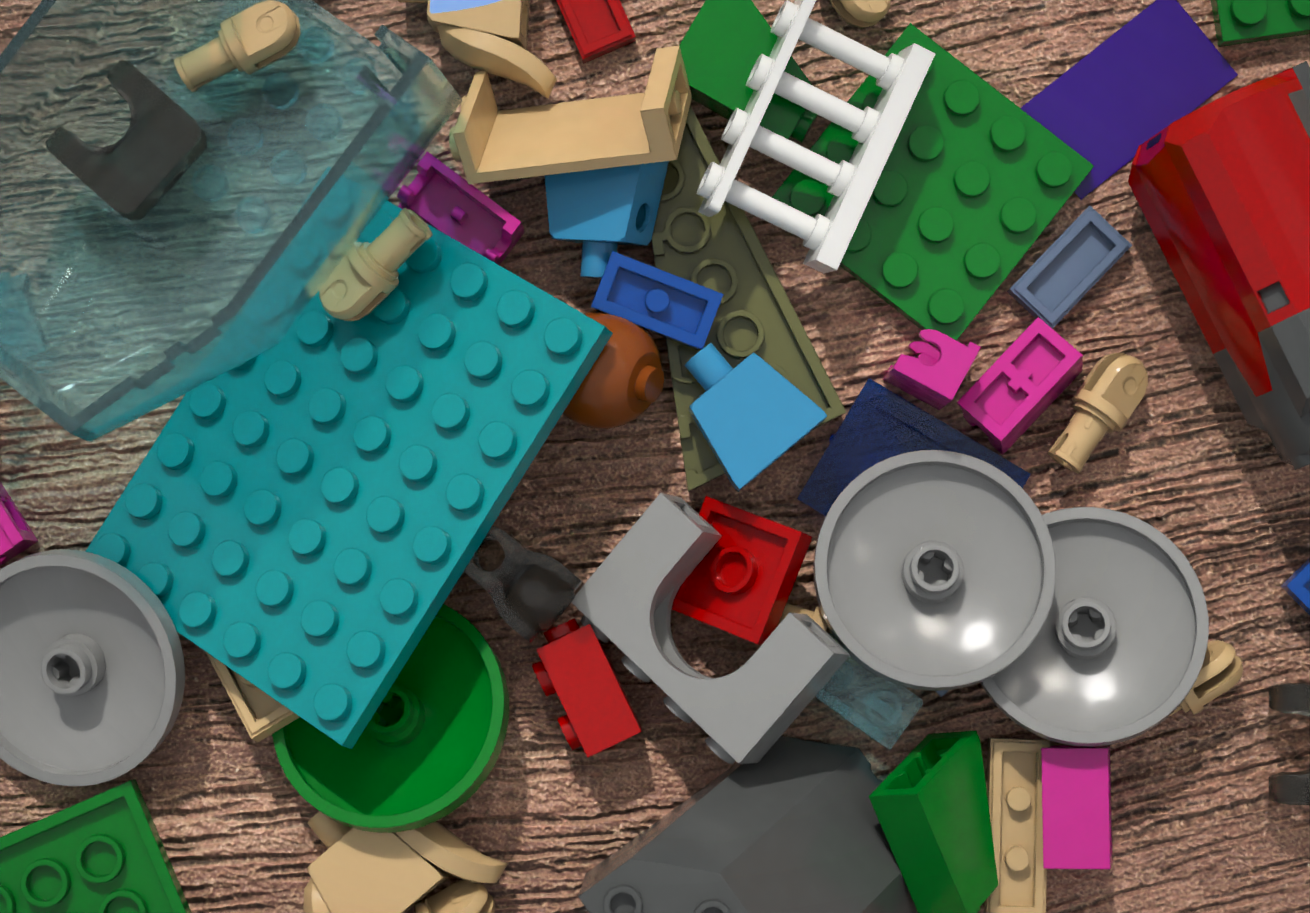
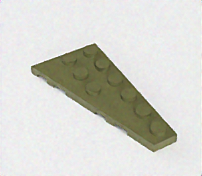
(753, 312)

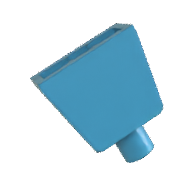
(604, 209)
(748, 413)

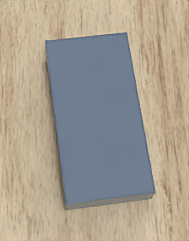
(1069, 267)

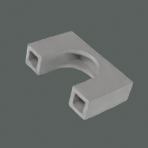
(632, 606)

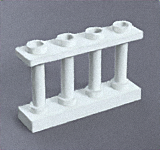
(873, 128)

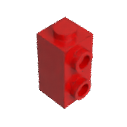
(588, 688)

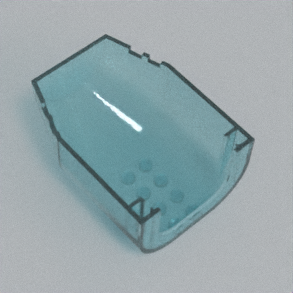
(295, 167)

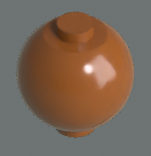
(622, 378)

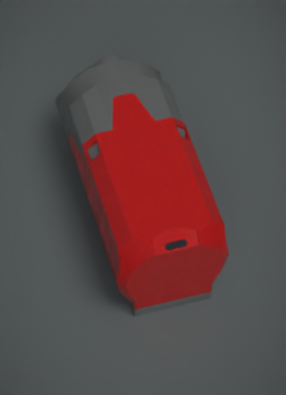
(1234, 225)

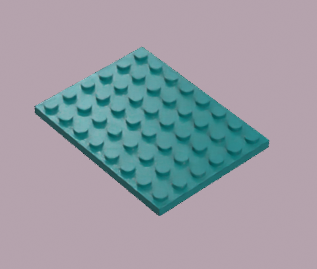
(348, 475)

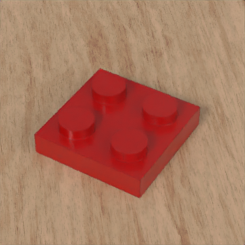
(745, 574)

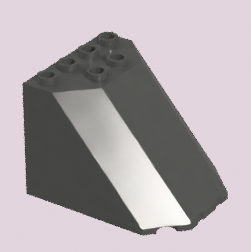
(762, 841)

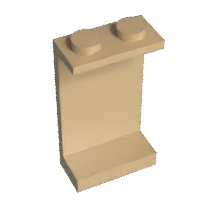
(573, 133)

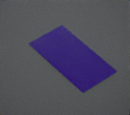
(1131, 89)

